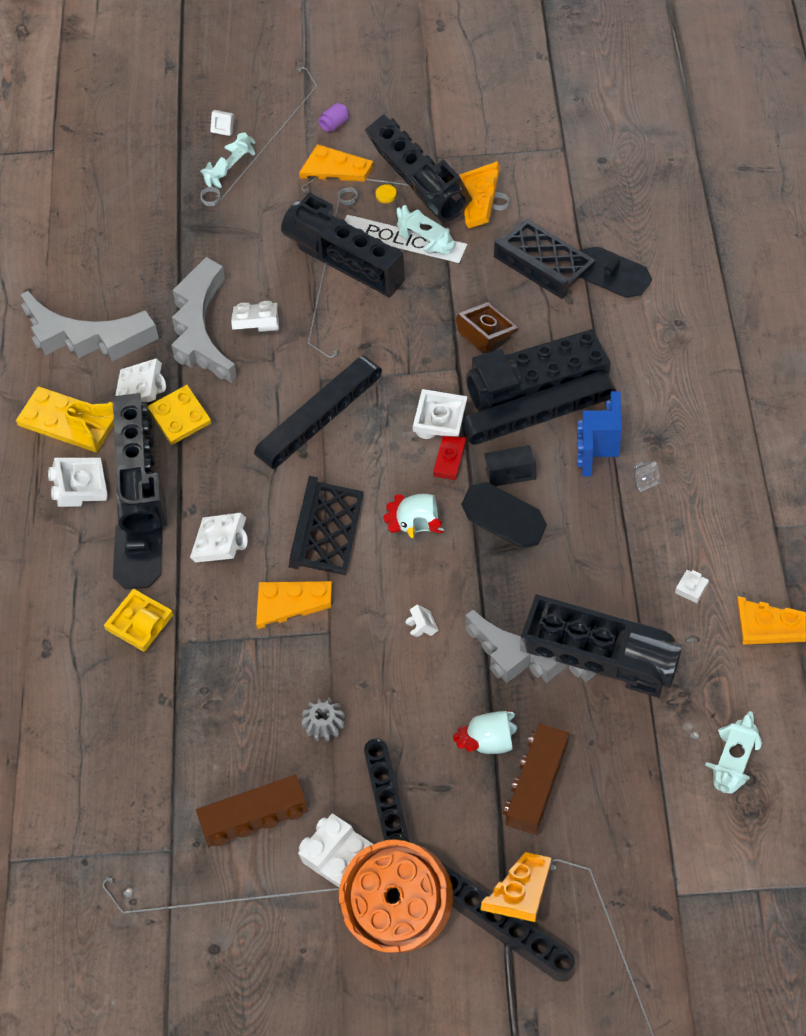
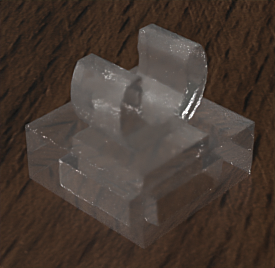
(646, 475)

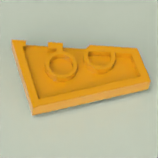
(333, 163)
(481, 186)
(287, 599)
(769, 624)
(521, 890)

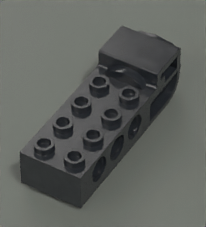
(429, 181)
(343, 246)
(504, 377)
(136, 484)
(601, 644)

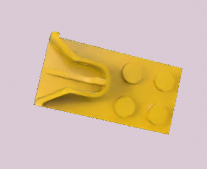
(67, 419)

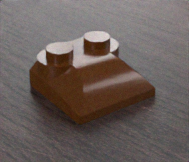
(484, 326)

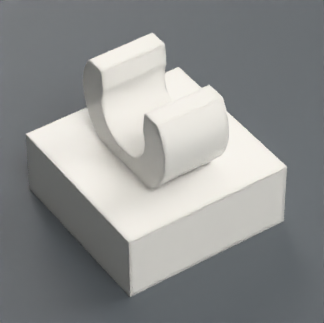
(222, 122)
(692, 586)
(424, 621)

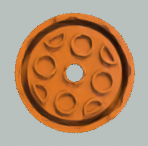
(423, 902)

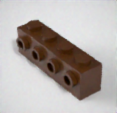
(536, 779)
(252, 811)

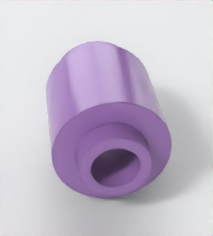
(333, 117)

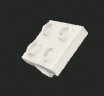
(259, 315)
(142, 379)
(219, 538)

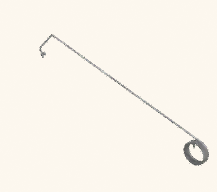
(213, 189)
(497, 194)
(344, 202)
(553, 867)
(111, 881)

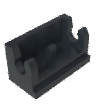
(510, 465)

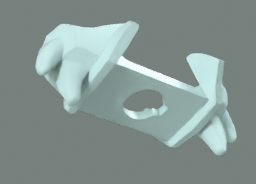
(238, 149)
(438, 236)
(729, 773)

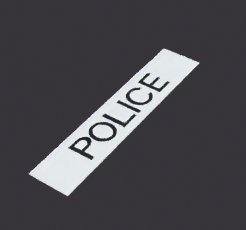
(415, 243)

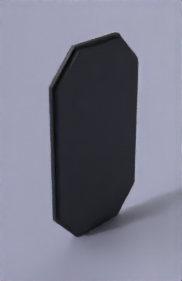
(615, 273)
(503, 514)
(137, 558)

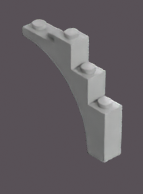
(193, 299)
(112, 337)
(505, 653)

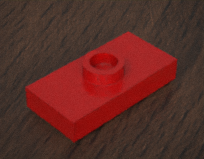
(449, 457)

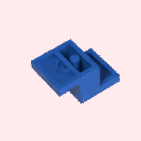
(599, 434)

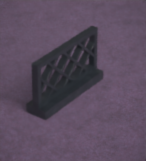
(534, 267)
(305, 527)

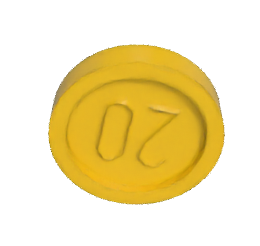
(386, 193)

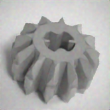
(323, 719)

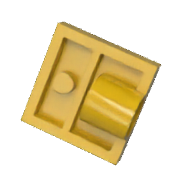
(179, 415)
(138, 620)

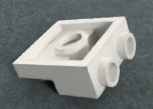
(77, 481)
(331, 848)

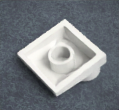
(439, 414)

